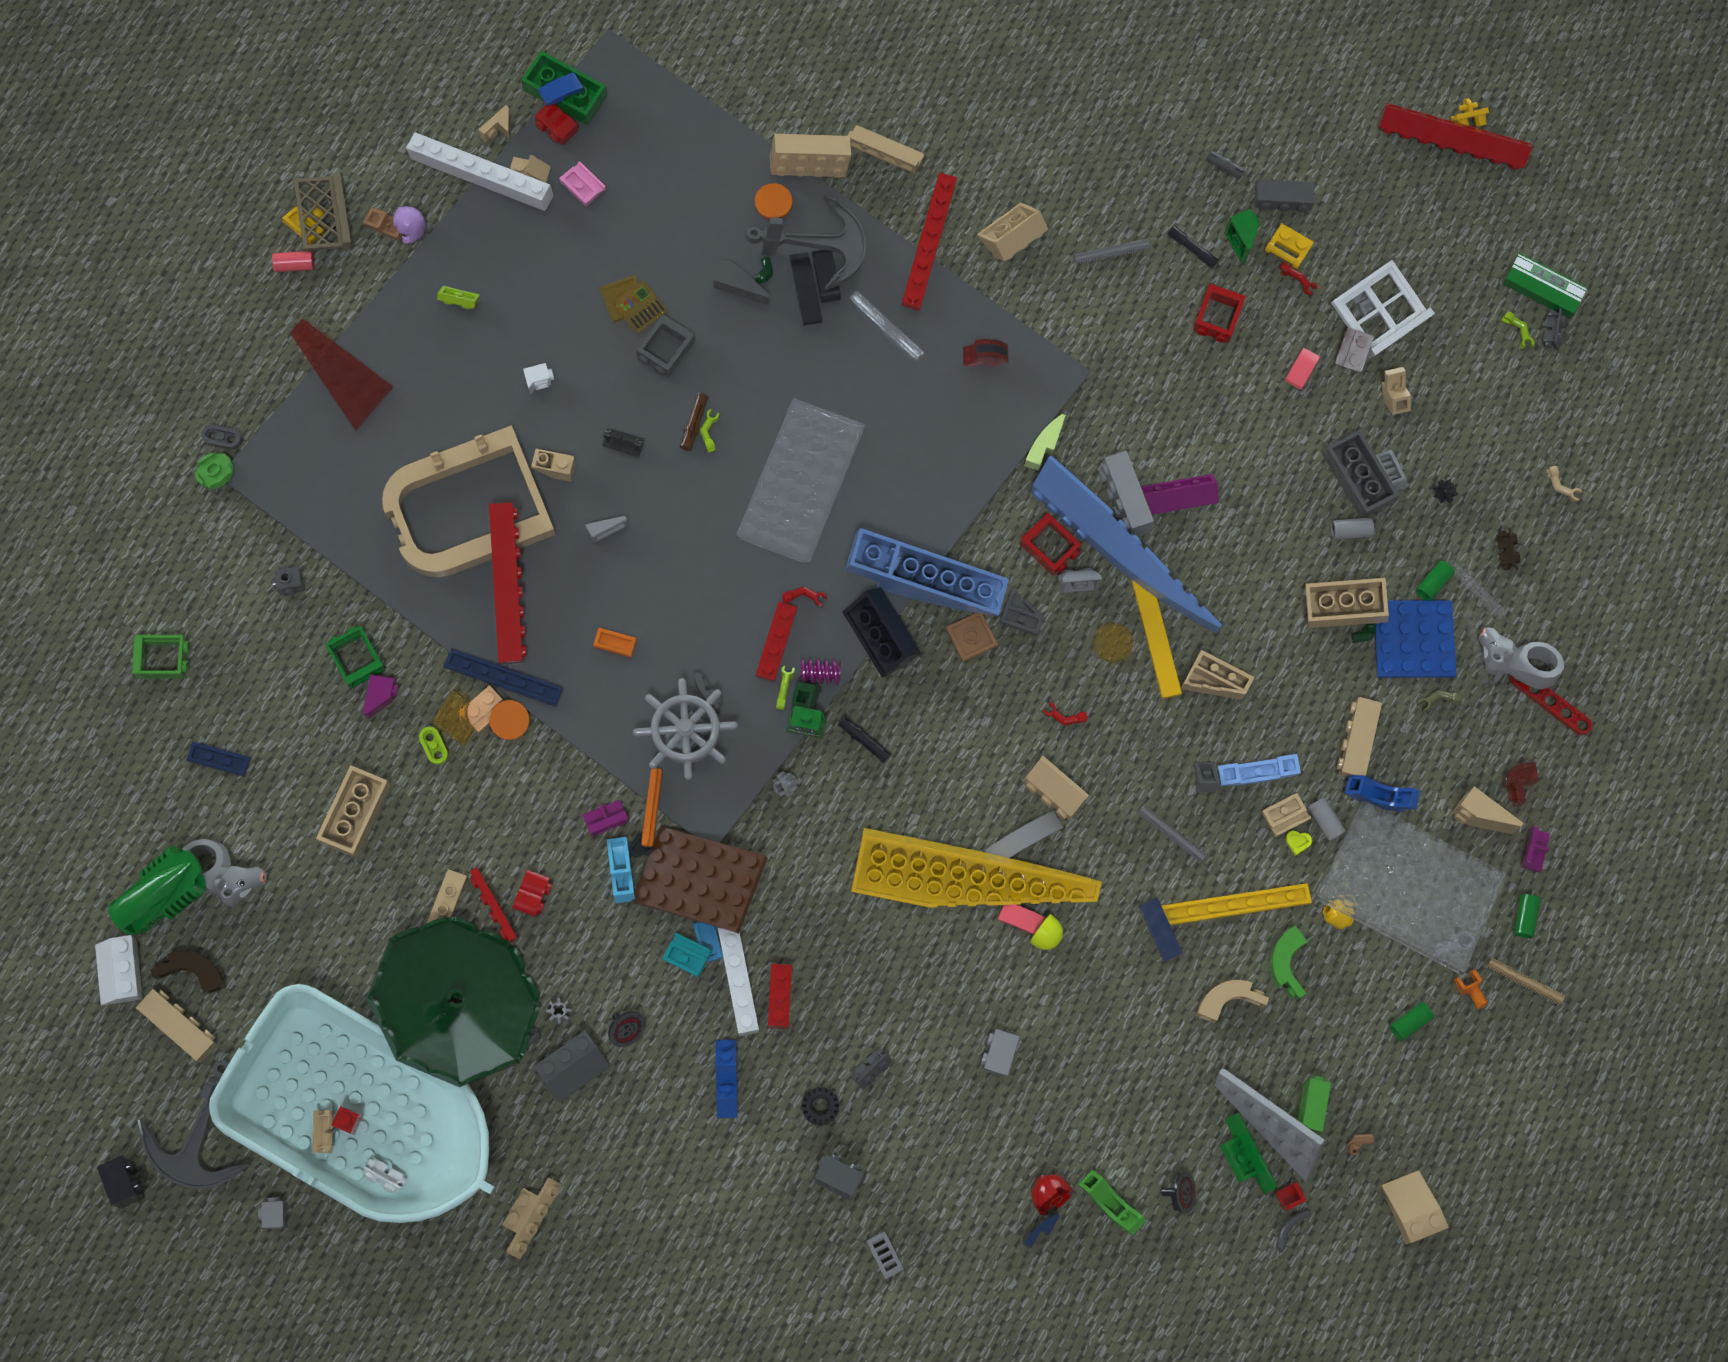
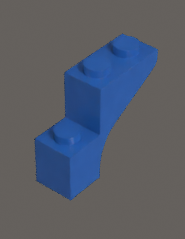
(726, 1079)

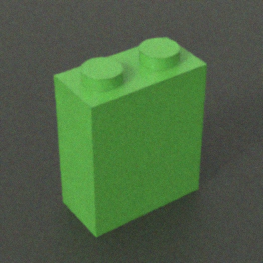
(1314, 1103)

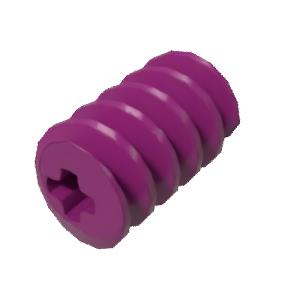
(820, 671)

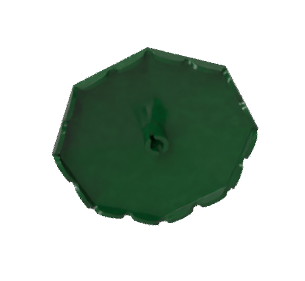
(454, 1001)

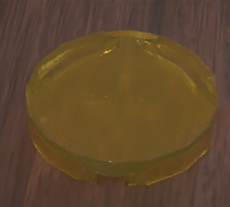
(1113, 643)

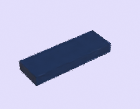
(218, 759)
(1160, 929)

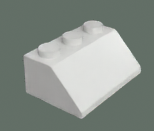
(118, 970)

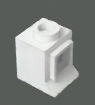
(538, 377)

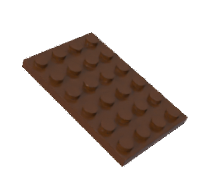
(700, 879)

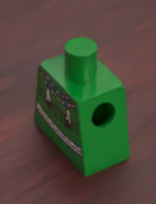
(806, 722)

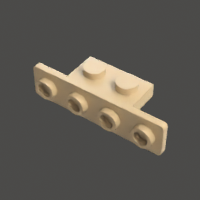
(528, 1214)

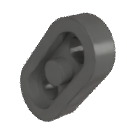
(222, 437)

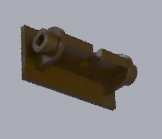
(1508, 542)

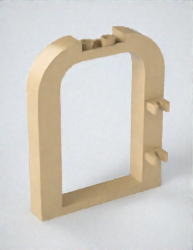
(443, 465)

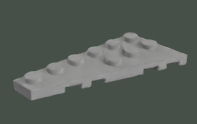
(1284, 1133)

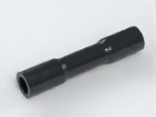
(1184, 240)

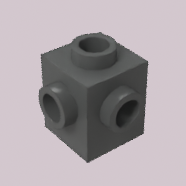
(288, 580)

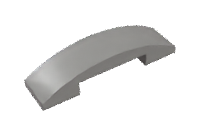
(1026, 836)

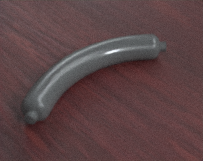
(1281, 1244)

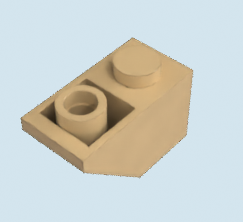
(554, 464)

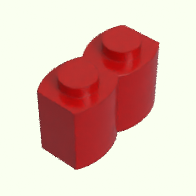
(556, 124)
(531, 894)

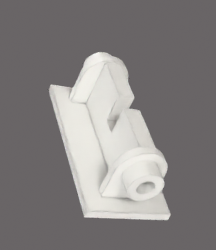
(389, 1181)

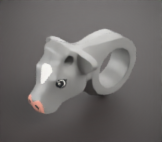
(1504, 657)
(227, 881)

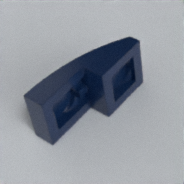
(1045, 1227)

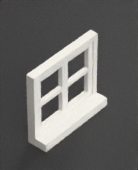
(1396, 331)

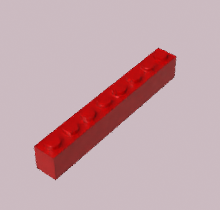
(1455, 135)
(506, 583)

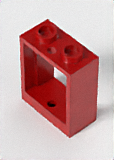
(1223, 296)
(1036, 530)

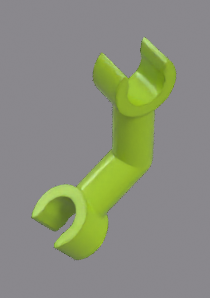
(1509, 318)
(710, 446)
(786, 676)

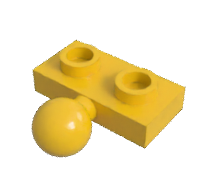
(291, 219)

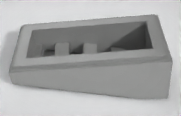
(1398, 480)
(603, 529)
(882, 1236)

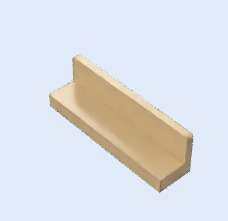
(885, 149)

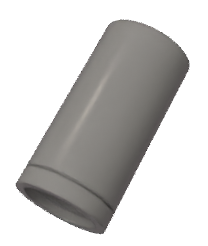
(1352, 528)
(1326, 819)

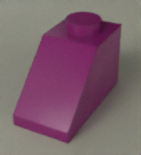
(379, 694)

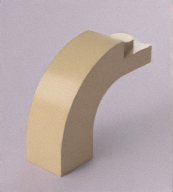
(1235, 989)

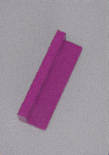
(1181, 494)

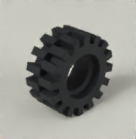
(820, 1093)

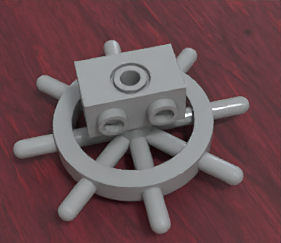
(687, 731)

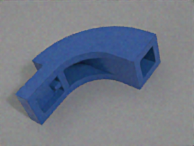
(1386, 797)

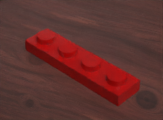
(776, 641)
(496, 914)

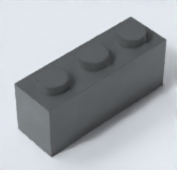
(1284, 195)

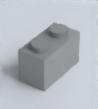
(1000, 1053)

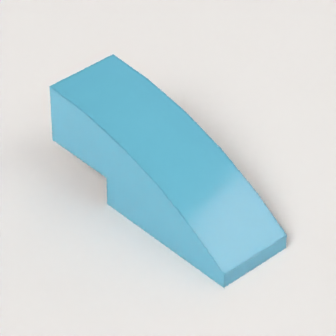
(620, 870)

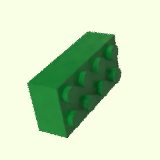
(580, 105)

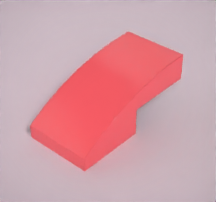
(1302, 368)
(1021, 918)

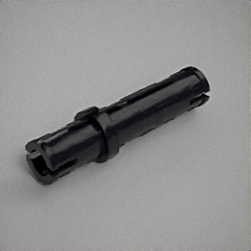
(858, 734)

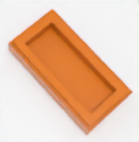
(615, 642)

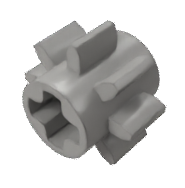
(785, 784)
(559, 1017)

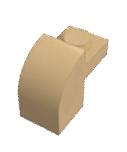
(1394, 391)

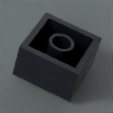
(121, 1182)

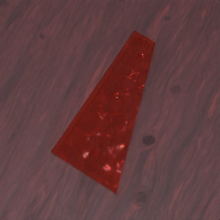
(346, 378)

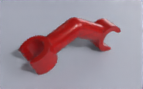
(1287, 270)
(791, 595)
(1078, 718)

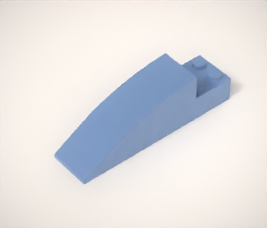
(925, 575)

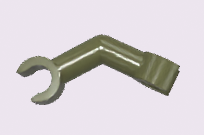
(1451, 697)

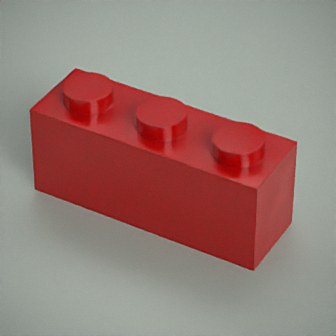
(779, 996)

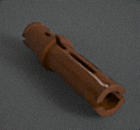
(691, 429)

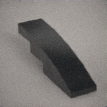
(805, 289)

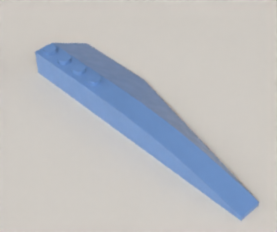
(1094, 523)

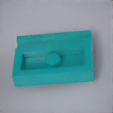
(687, 955)

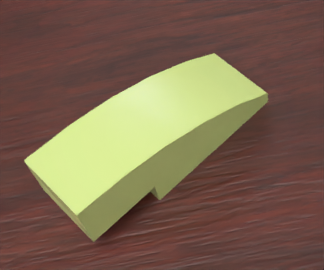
(1044, 443)

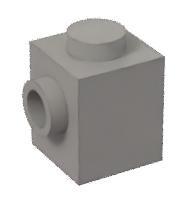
(273, 1214)

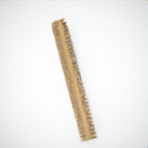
(1531, 983)

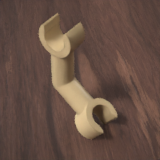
(1553, 474)

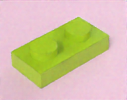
(459, 297)

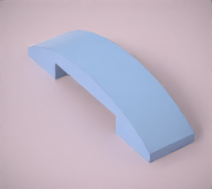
(1259, 771)

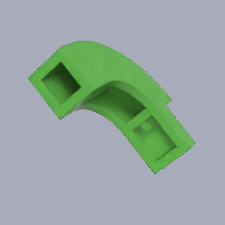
(1280, 962)
(1111, 1204)

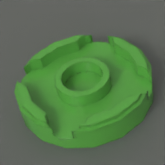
(214, 470)

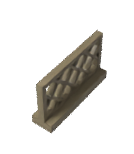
(338, 207)

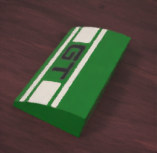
(1544, 285)

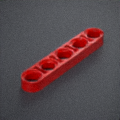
(1555, 710)

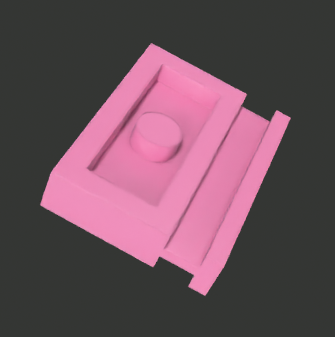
(582, 184)

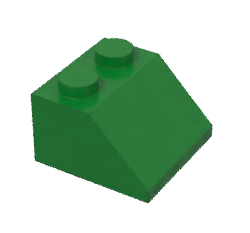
(1242, 232)

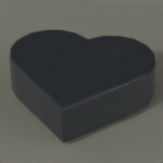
(637, 850)

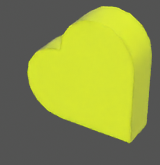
(1298, 842)

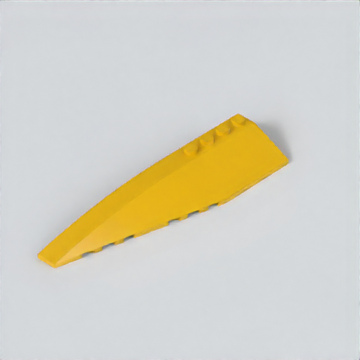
(951, 875)

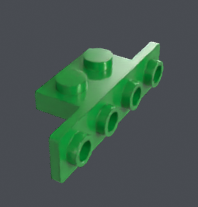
(1245, 1157)

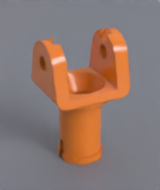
(1472, 989)

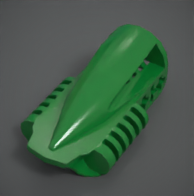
(163, 891)

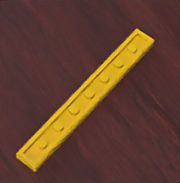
(1157, 642)
(1237, 904)

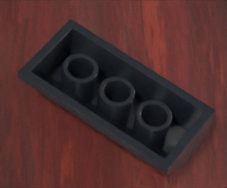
(881, 631)

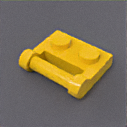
(1292, 242)

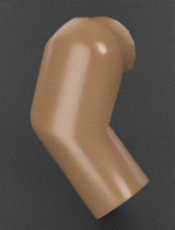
(1357, 1141)

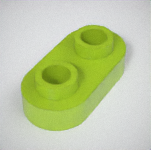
(434, 746)

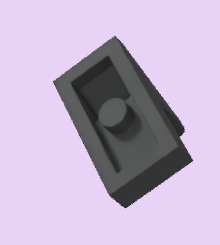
(1206, 777)

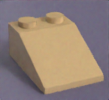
(1482, 812)
(1414, 1207)

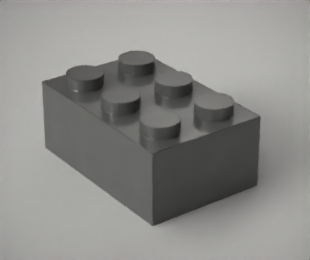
(839, 1176)

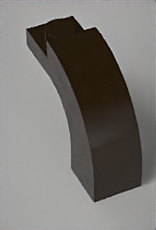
(206, 972)

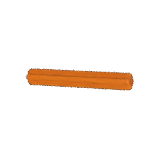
(652, 807)

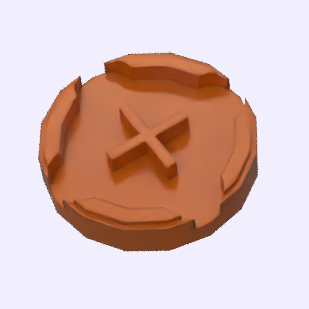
(773, 201)
(509, 719)

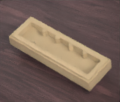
(448, 895)

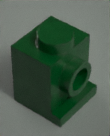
(803, 691)

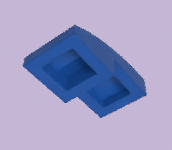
(560, 88)

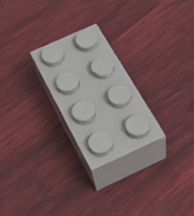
(1126, 494)

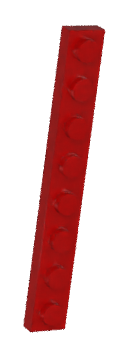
(929, 241)

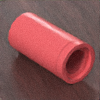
(293, 261)

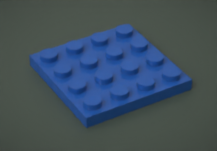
(1416, 640)

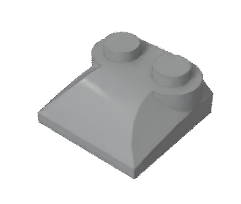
(1079, 581)

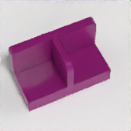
(605, 818)
(1535, 849)

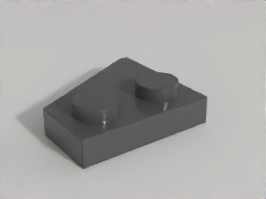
(1021, 615)

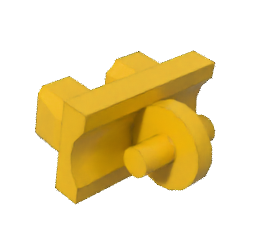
(1478, 116)

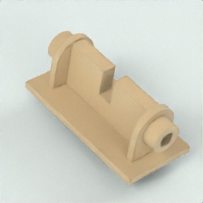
(322, 1131)

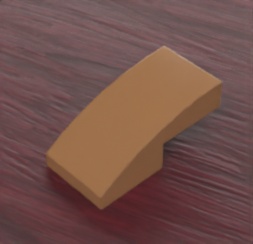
(382, 223)

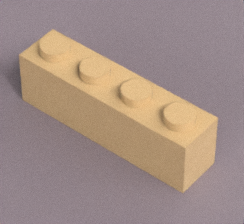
(1360, 737)
(177, 1026)

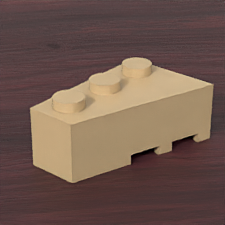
(1217, 678)

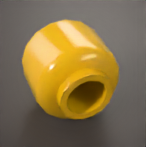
(1336, 918)

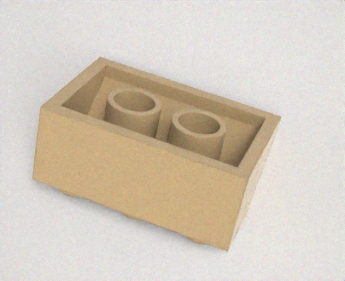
(1013, 231)
(1055, 789)

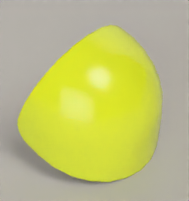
(1048, 935)

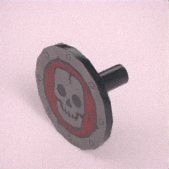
(626, 1028)
(1183, 1193)

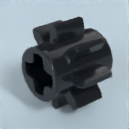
(1441, 495)

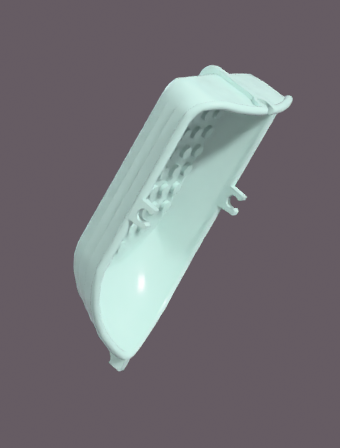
(323, 1056)

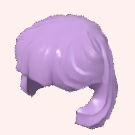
(410, 223)

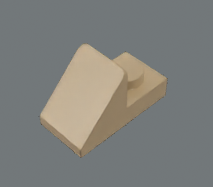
(499, 121)
(533, 168)

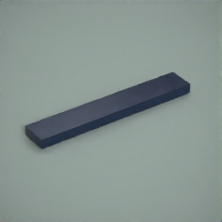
(503, 677)

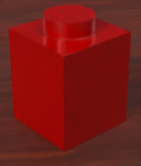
(347, 1120)

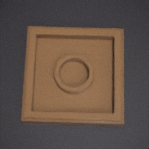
(971, 636)

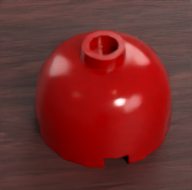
(1050, 1192)

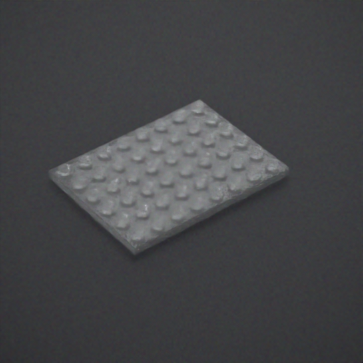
(1412, 886)

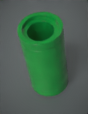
(1435, 581)
(1527, 916)
(1411, 1021)

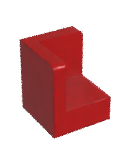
(1290, 1196)

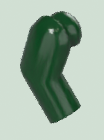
(767, 271)
(1366, 634)

